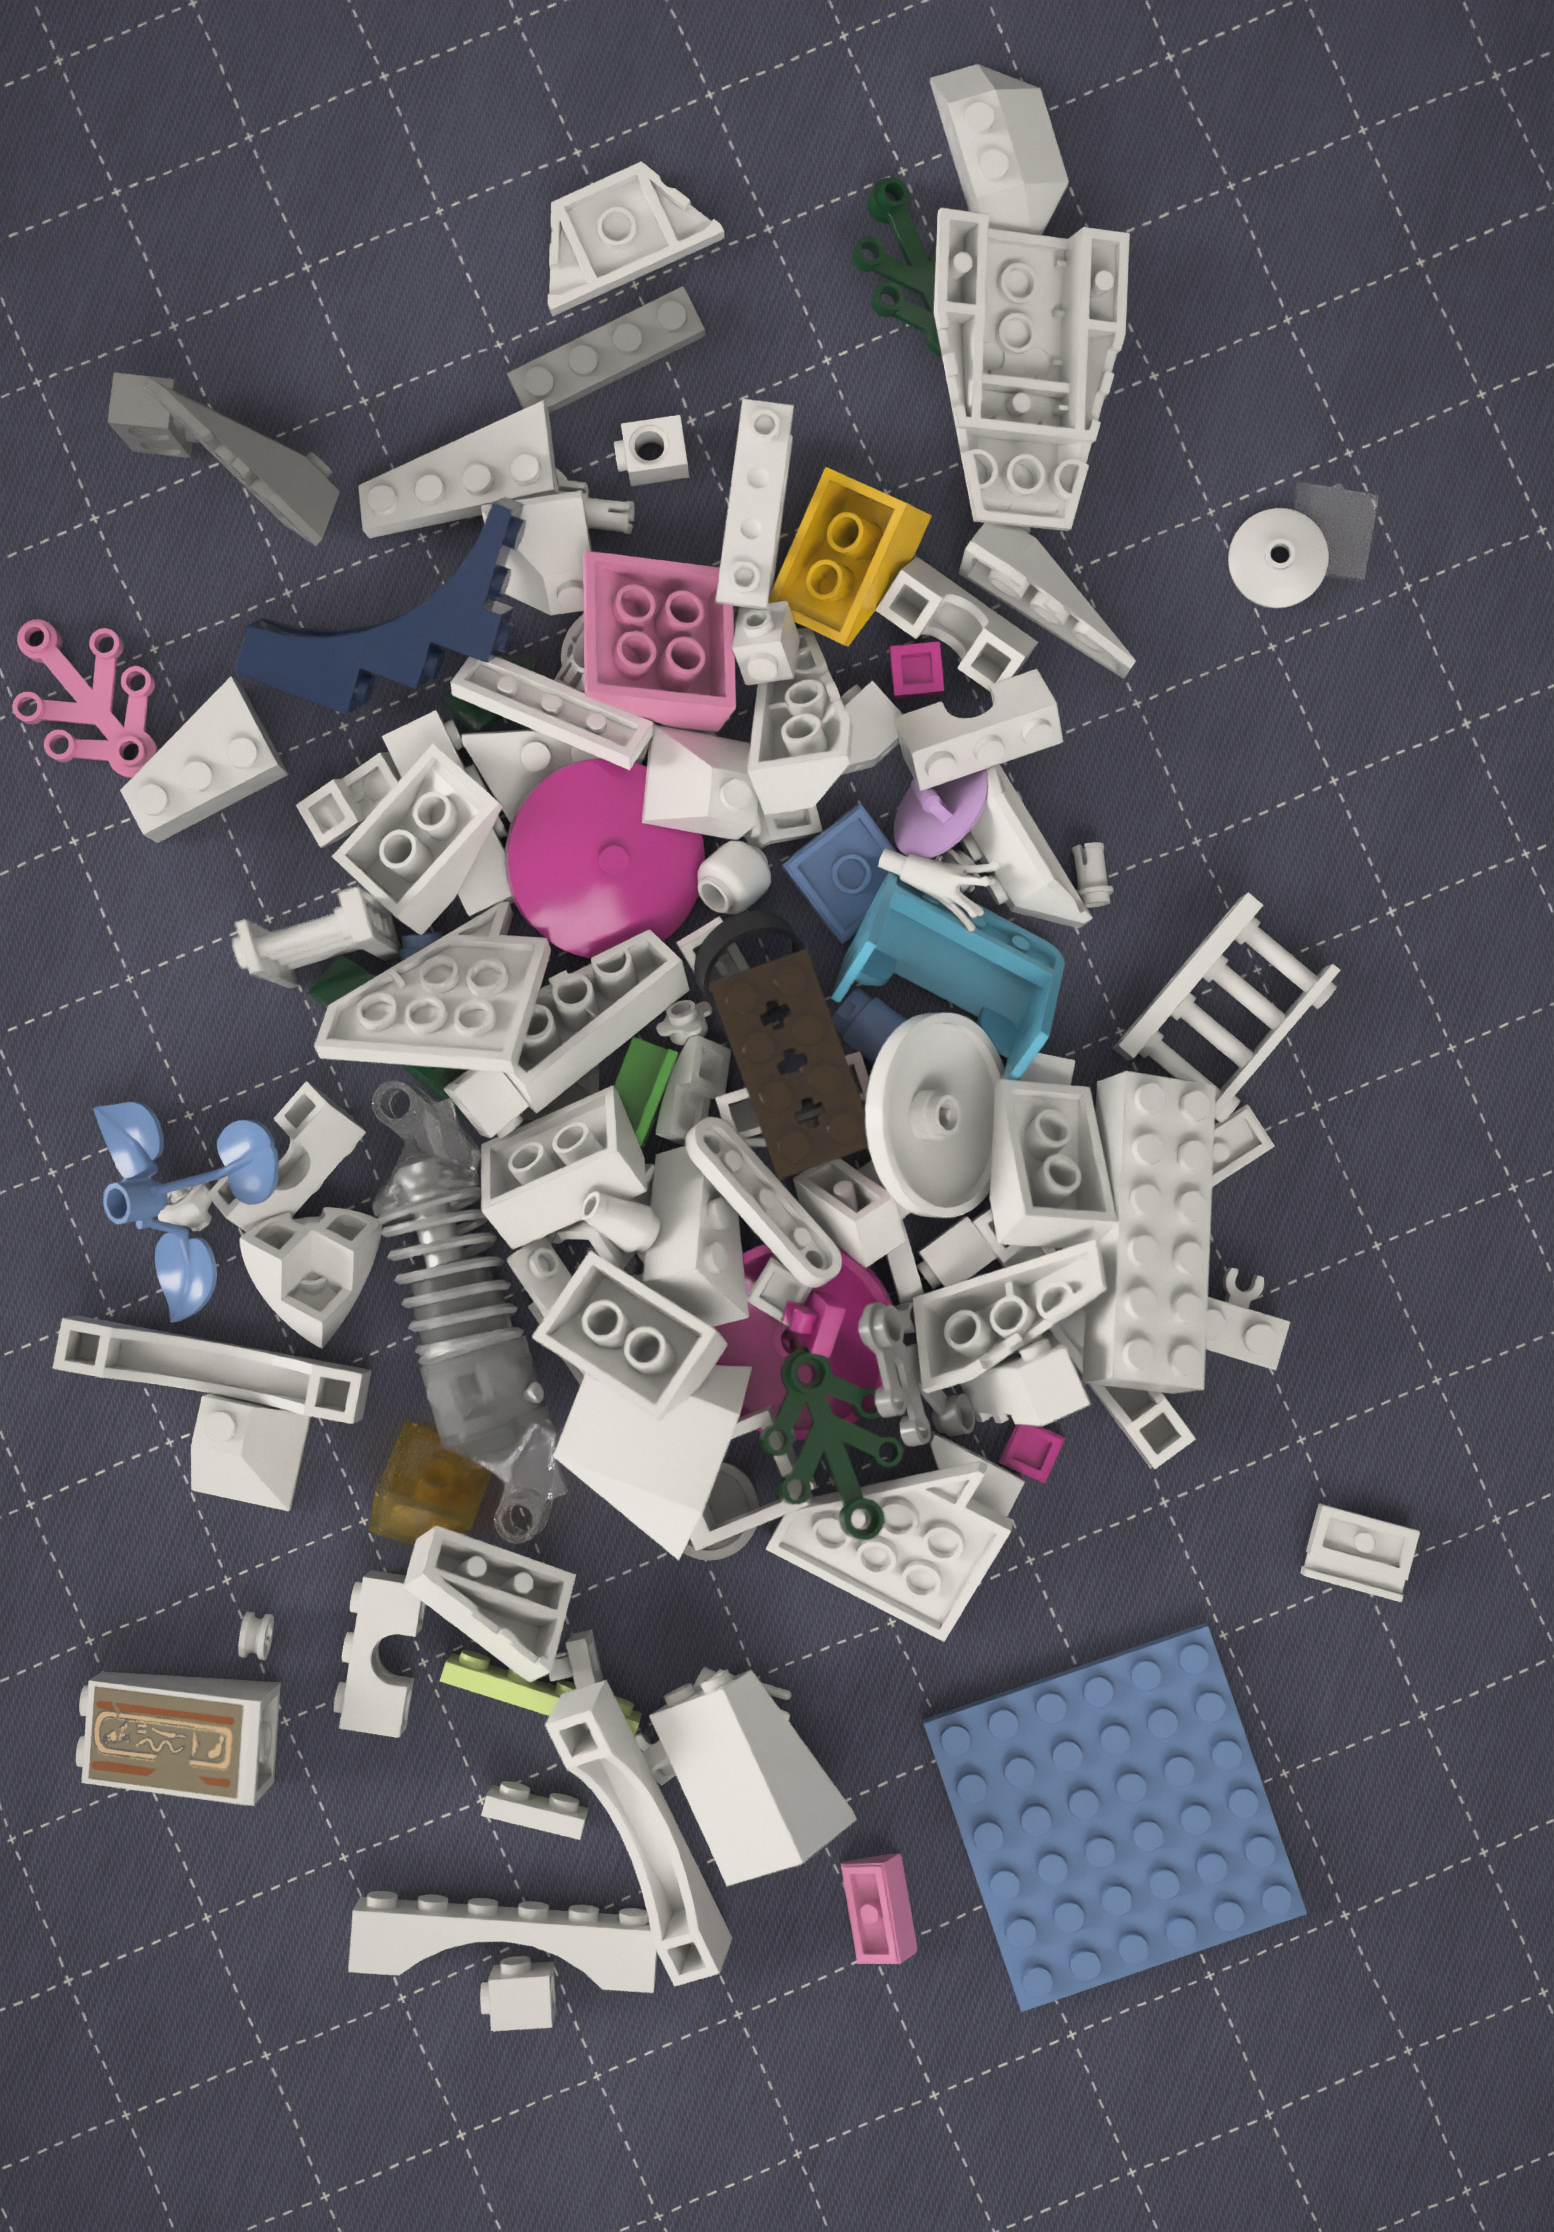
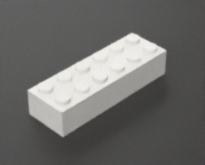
(1156, 1257)

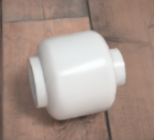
(733, 877)

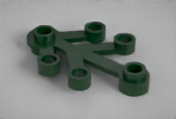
(916, 276)
(828, 1436)

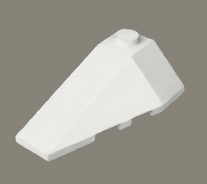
(799, 734)
(993, 1315)

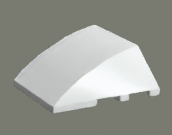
(653, 1467)

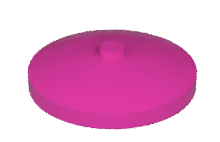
(590, 867)
(766, 1342)

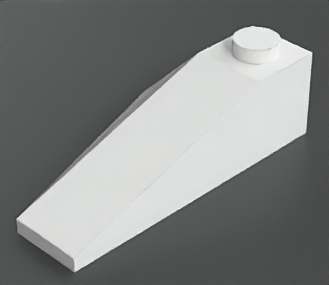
(1026, 577)

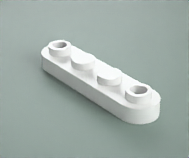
(763, 1202)

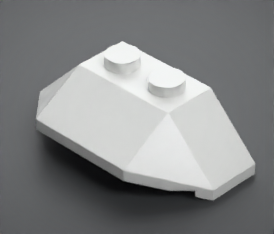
(1001, 147)
(1028, 871)

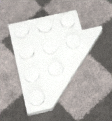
(446, 1005)
(922, 1560)

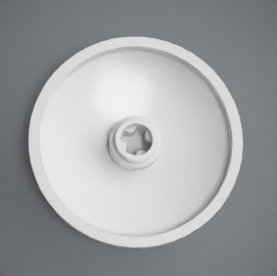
(934, 1114)

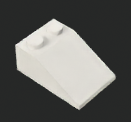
(421, 840)
(1048, 1166)

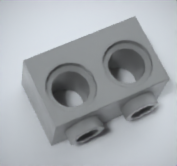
(144, 421)

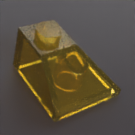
(426, 1488)

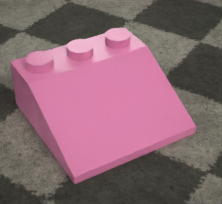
(658, 640)

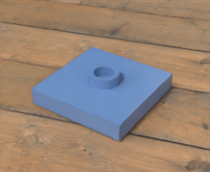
(841, 871)

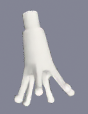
(941, 880)

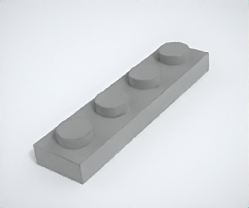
(608, 352)

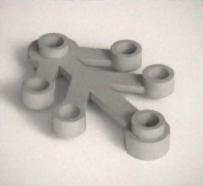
(883, 1331)

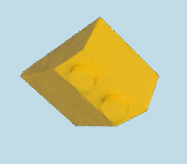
(846, 555)

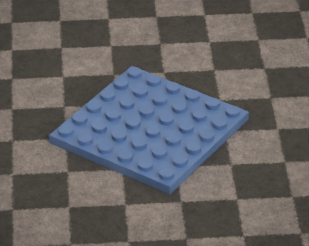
(1114, 1817)

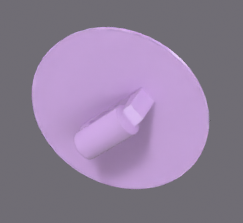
(939, 816)

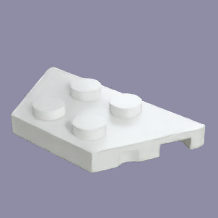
(619, 234)
(518, 760)

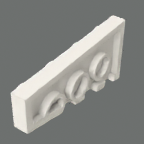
(453, 481)

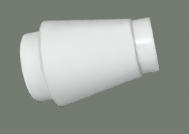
(622, 1221)

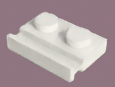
(1360, 1552)

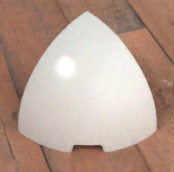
(312, 1266)

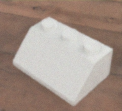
(549, 1167)
(630, 1337)

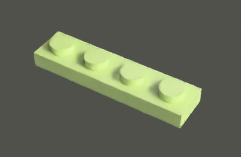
(473, 1673)

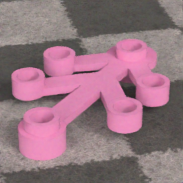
(92, 705)

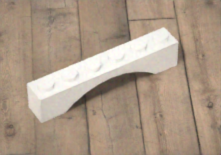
(212, 1367)
(1141, 1414)
(607, 1758)
(397, 1934)

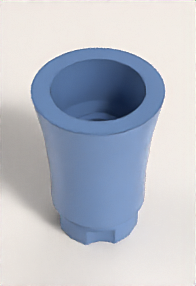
(866, 1023)

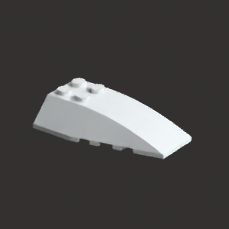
(1027, 359)

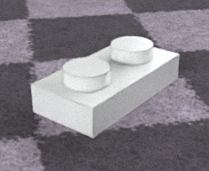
(516, 1805)

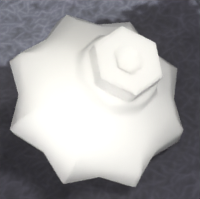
(188, 1207)

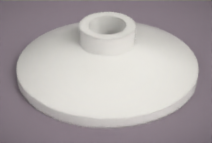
(1271, 582)

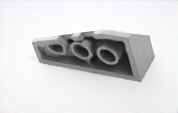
(279, 477)

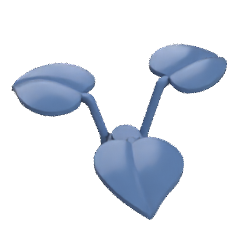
(135, 1141)

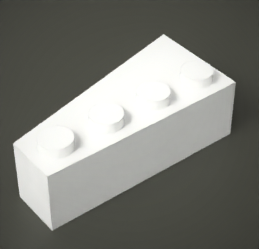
(593, 1013)

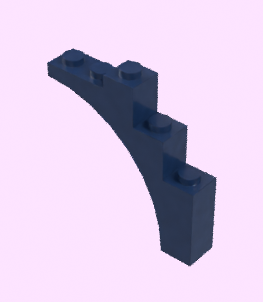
(461, 615)

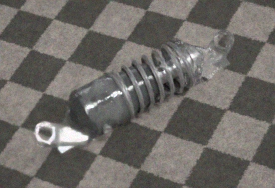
(472, 1357)

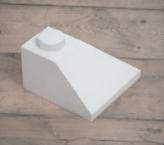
(550, 555)
(699, 784)
(247, 1451)

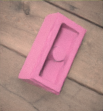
(879, 1909)

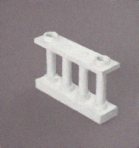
(755, 505)
(355, 926)
(1210, 964)

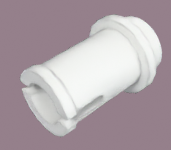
(1092, 875)

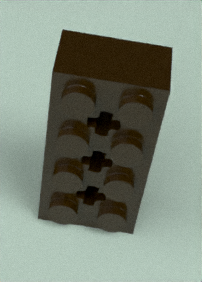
(808, 1033)

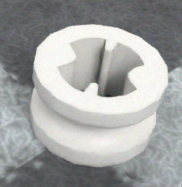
(256, 1635)

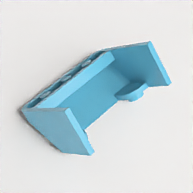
(993, 973)

